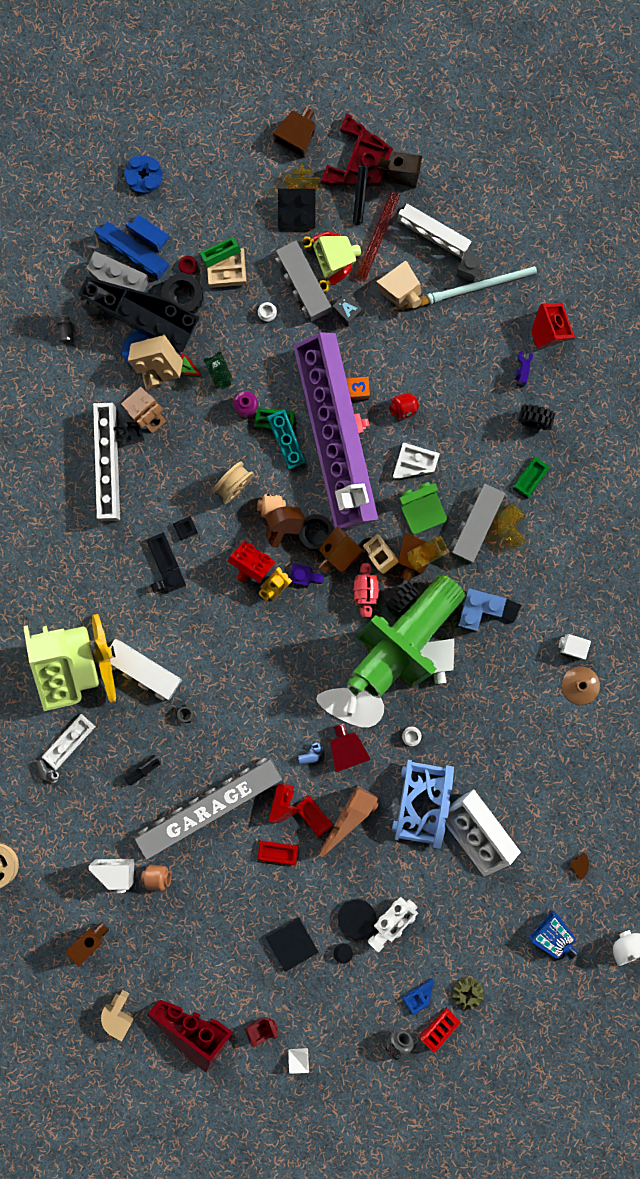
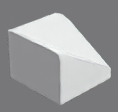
(298, 1061)

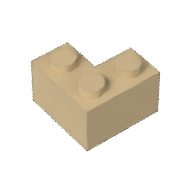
(157, 355)

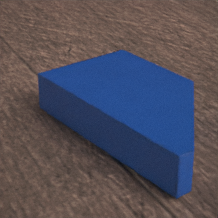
(419, 997)

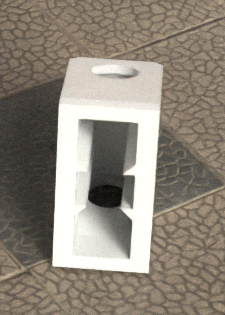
(442, 656)

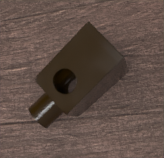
(402, 168)

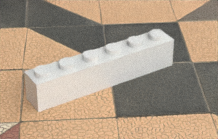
(106, 462)

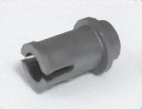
(65, 329)

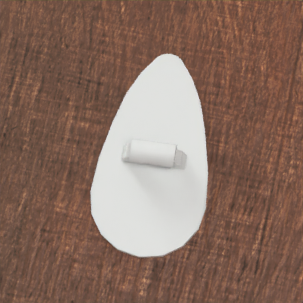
(357, 710)

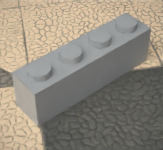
(303, 281)
(477, 523)

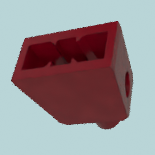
(347, 749)

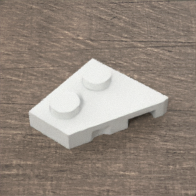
(415, 461)

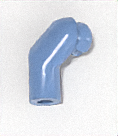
(313, 755)

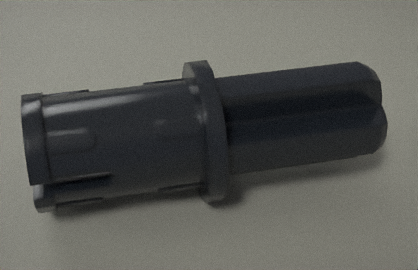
(142, 770)

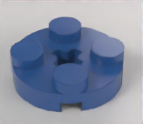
(138, 165)

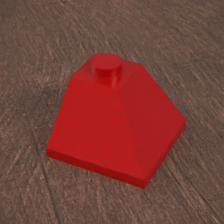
(551, 325)

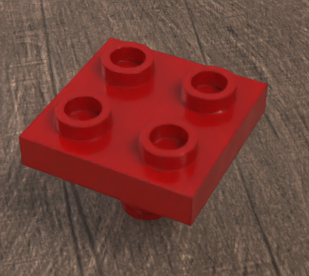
(250, 562)

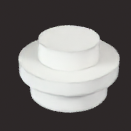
(267, 312)
(411, 736)

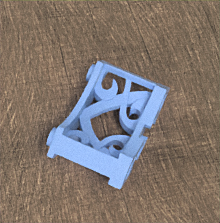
(437, 828)

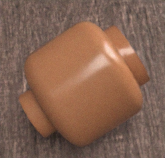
(156, 877)

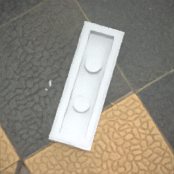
(68, 741)

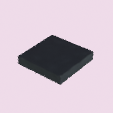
(292, 944)

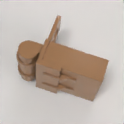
(144, 409)

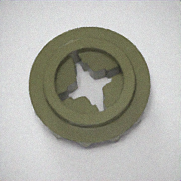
(464, 985)

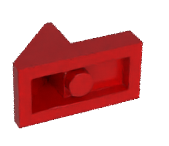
(280, 808)

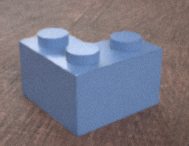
(478, 604)

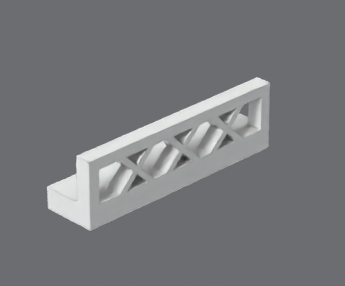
(433, 230)

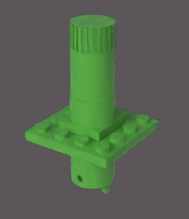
(398, 648)

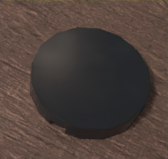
(356, 918)

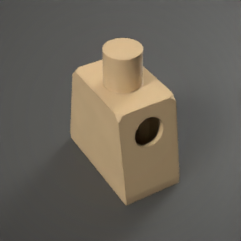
(401, 286)

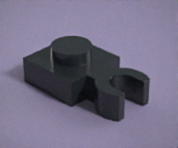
(130, 431)

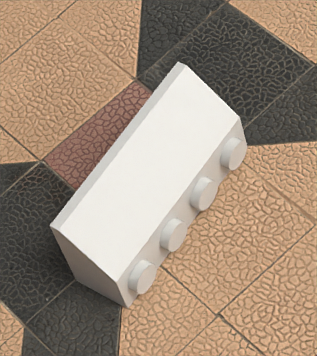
(480, 834)

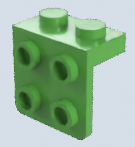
(422, 508)

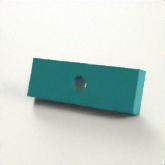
(282, 427)

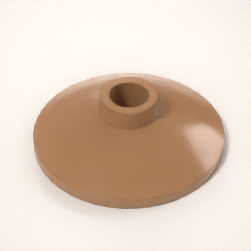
(571, 687)

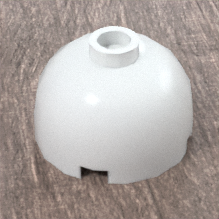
(627, 948)

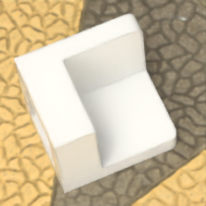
(352, 496)

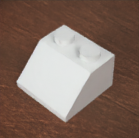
(114, 873)

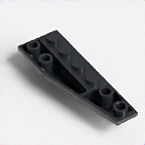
(142, 311)

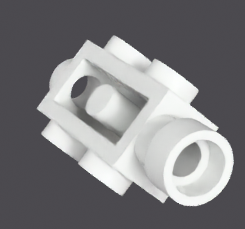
(393, 919)

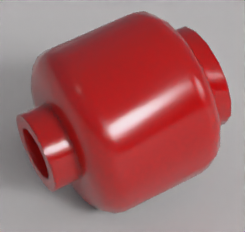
(404, 406)

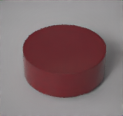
(188, 265)

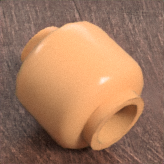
(269, 503)

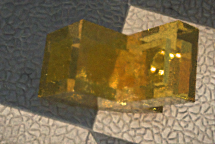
(505, 524)
(427, 552)

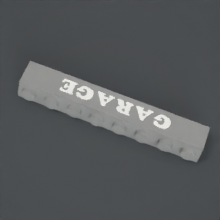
(208, 808)

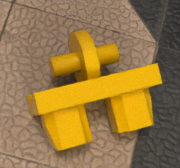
(274, 585)

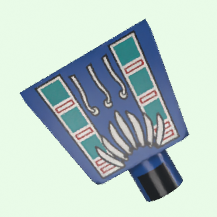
(554, 937)

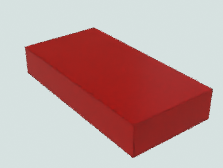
(314, 816)
(277, 852)

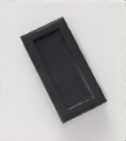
(162, 553)

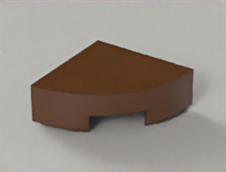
(580, 865)

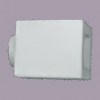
(574, 646)

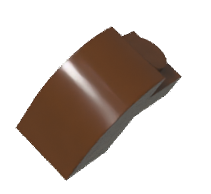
(282, 521)

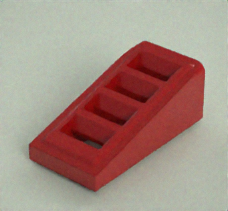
(445, 1034)

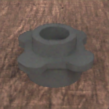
(180, 714)

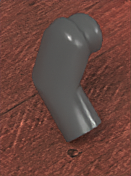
(45, 773)

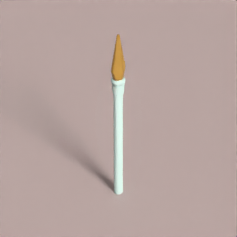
(438, 296)

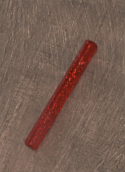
(378, 235)

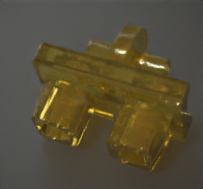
(293, 182)

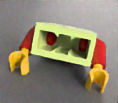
(334, 256)

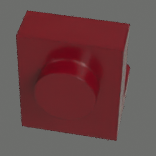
(261, 1031)

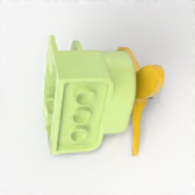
(66, 665)

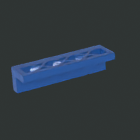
(132, 250)

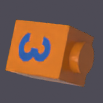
(358, 388)

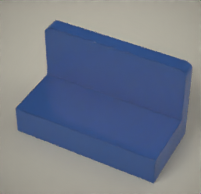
(147, 233)

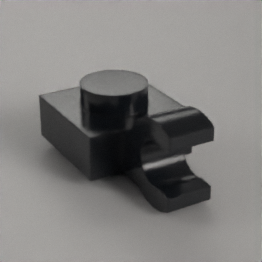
(171, 580)

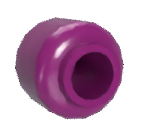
(245, 410)

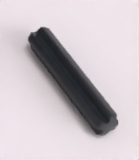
(360, 194)

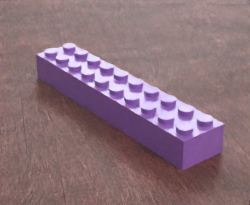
(334, 425)

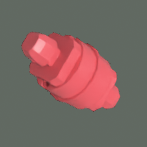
(366, 590)

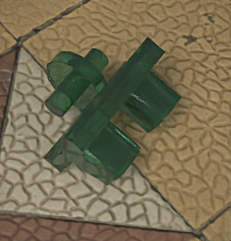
(219, 371)

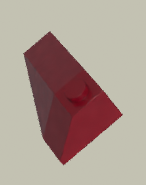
(195, 1037)

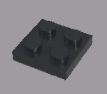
(296, 208)

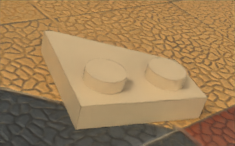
(228, 272)

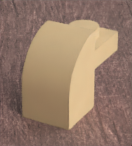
(380, 554)
(113, 1020)

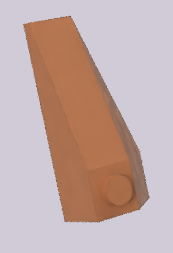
(355, 811)

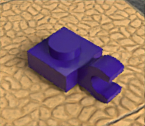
(522, 373)
(302, 575)

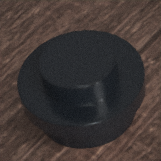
(343, 953)

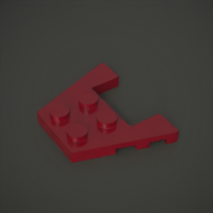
(366, 153)

